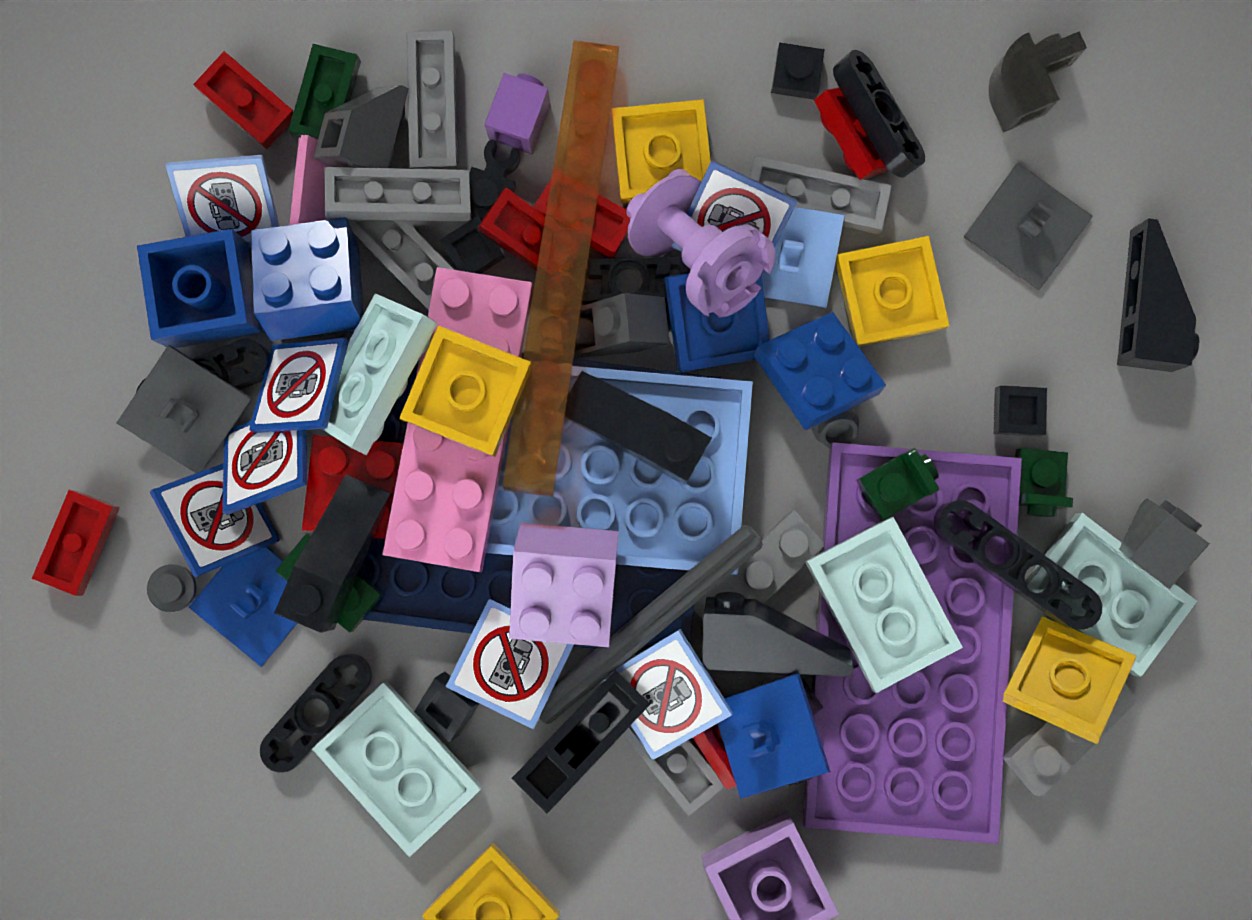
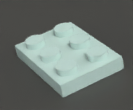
(377, 370)
(883, 604)
(1136, 607)
(397, 768)

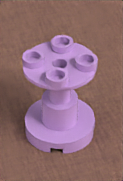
(720, 262)

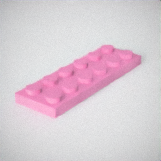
(444, 487)

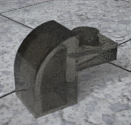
(1021, 79)

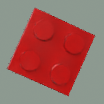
(333, 460)

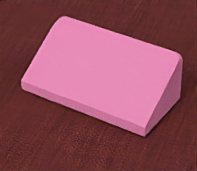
(309, 184)

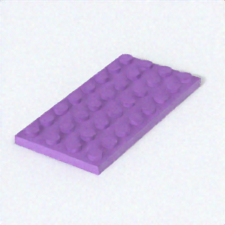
(931, 745)

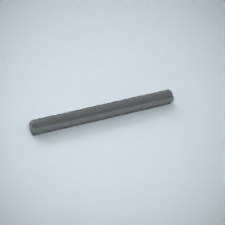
(651, 621)

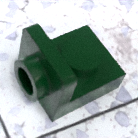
(1043, 481)
(899, 483)

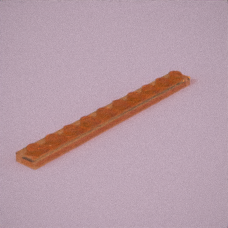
(562, 270)

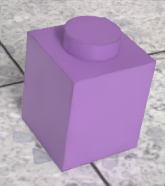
(518, 112)

